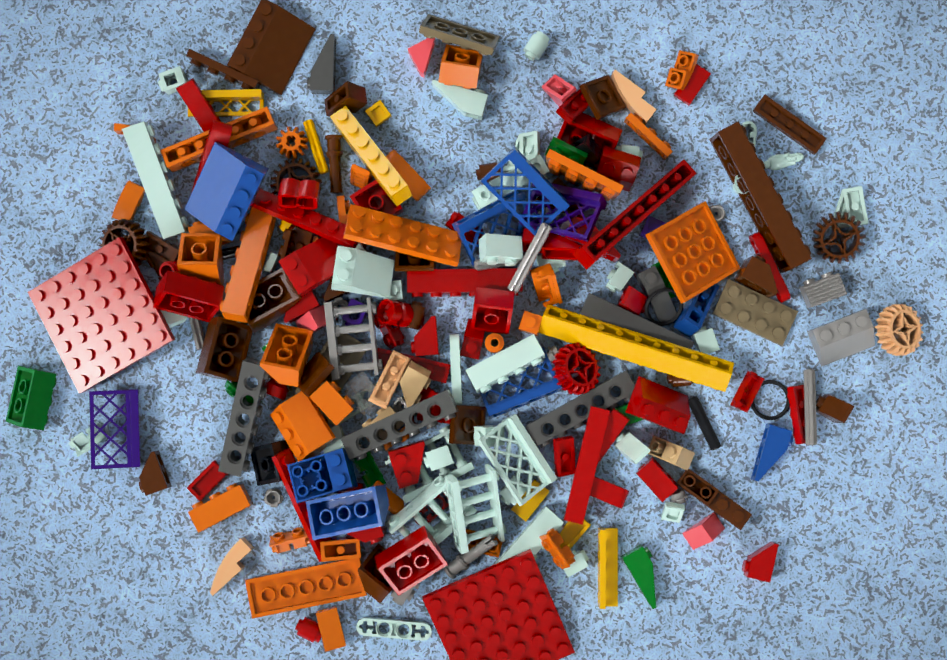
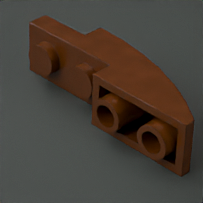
(714, 499)

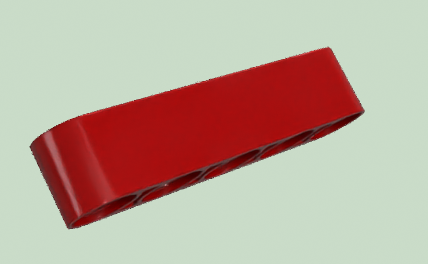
(218, 132)

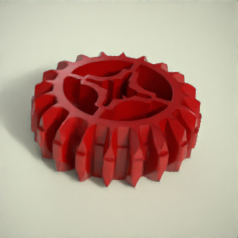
(582, 379)

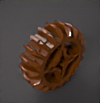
(289, 169)
(134, 241)
(844, 253)

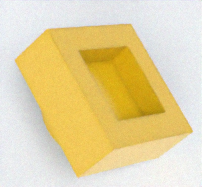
(378, 113)

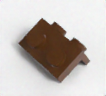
(294, 239)

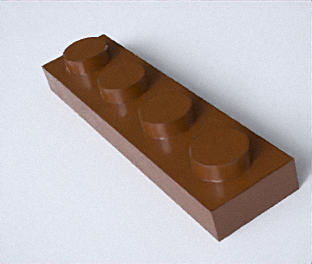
(217, 68)
(789, 124)

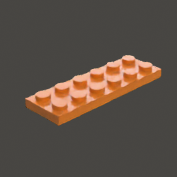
(402, 235)
(304, 587)

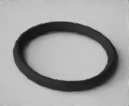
(648, 302)
(784, 410)

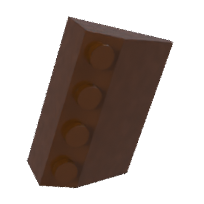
(271, 46)

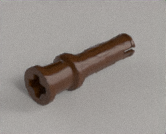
(334, 154)

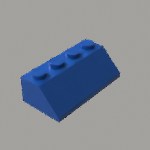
(348, 512)

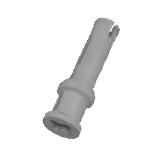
(463, 561)

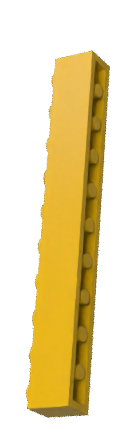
(636, 348)

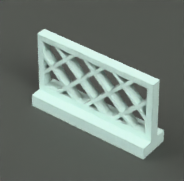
(530, 453)

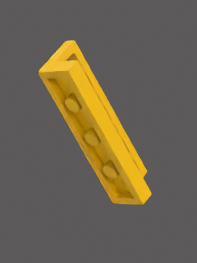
(230, 96)
(607, 567)

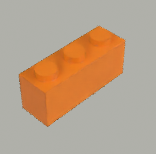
(220, 506)

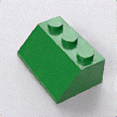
(31, 398)

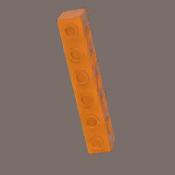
(243, 130)

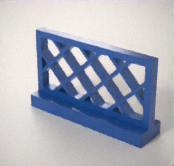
(538, 181)
(485, 215)
(525, 397)

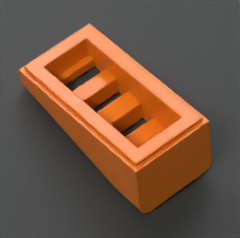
(359, 176)

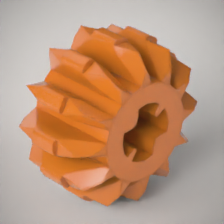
(284, 143)

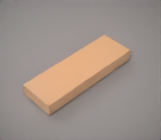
(389, 379)

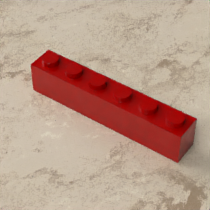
(458, 281)

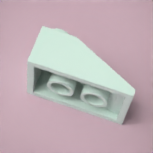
(362, 272)

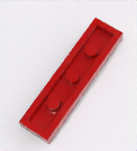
(438, 370)

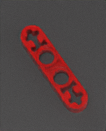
(762, 250)

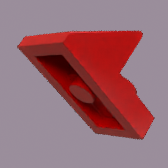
(472, 342)

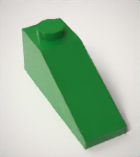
(641, 569)

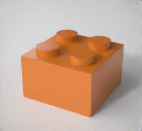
(460, 67)
(332, 401)

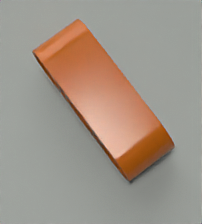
(414, 181)

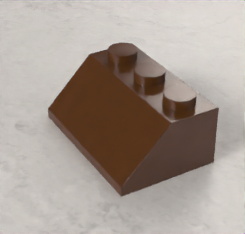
(224, 349)

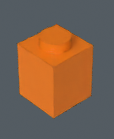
(530, 323)

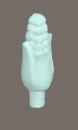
(781, 161)

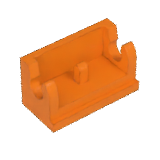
(546, 285)
(330, 628)

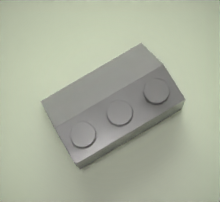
(842, 337)

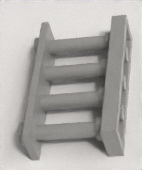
(337, 350)

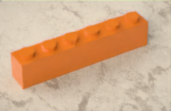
(248, 266)

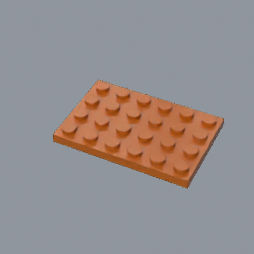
(578, 173)

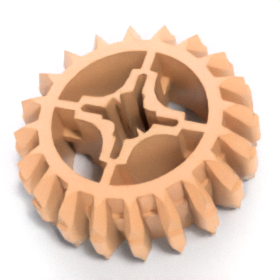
(899, 329)

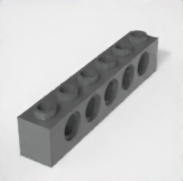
(535, 428)
(353, 444)
(229, 462)

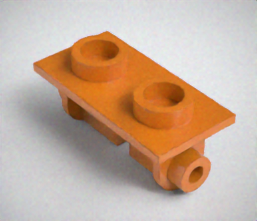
(281, 541)
(561, 556)

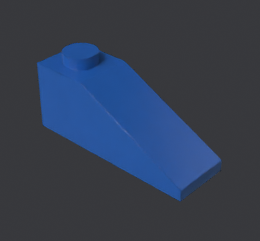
(696, 311)
(772, 447)

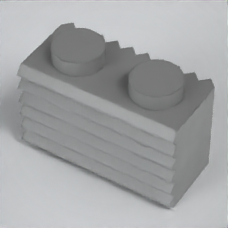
(823, 290)

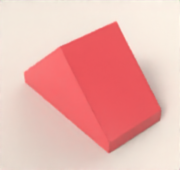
(421, 55)
(558, 89)
(313, 319)
(704, 531)

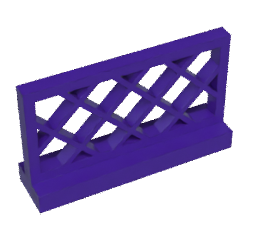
(574, 196)
(132, 429)

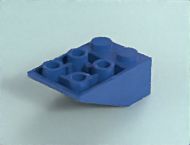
(322, 475)

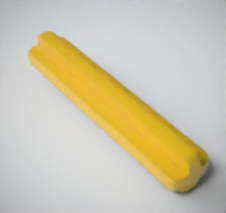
(315, 146)

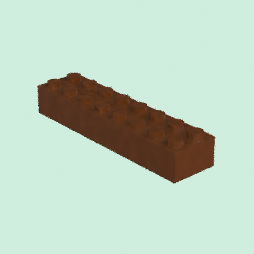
(762, 200)

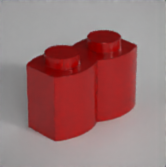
(299, 193)

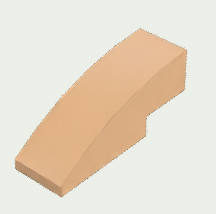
(632, 96)
(231, 564)

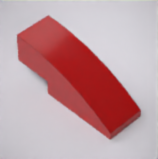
(554, 247)

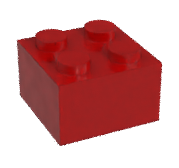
(492, 310)

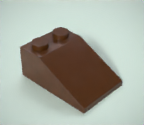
(272, 299)

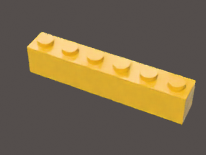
(371, 156)

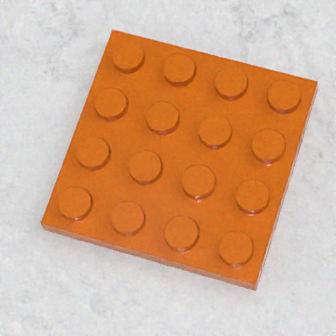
(693, 252)

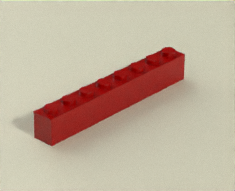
(634, 214)

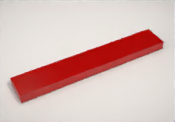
(586, 465)

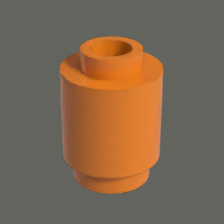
(489, 347)

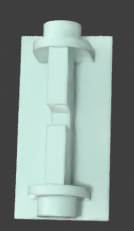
(82, 442)

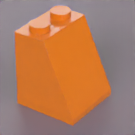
(201, 256)

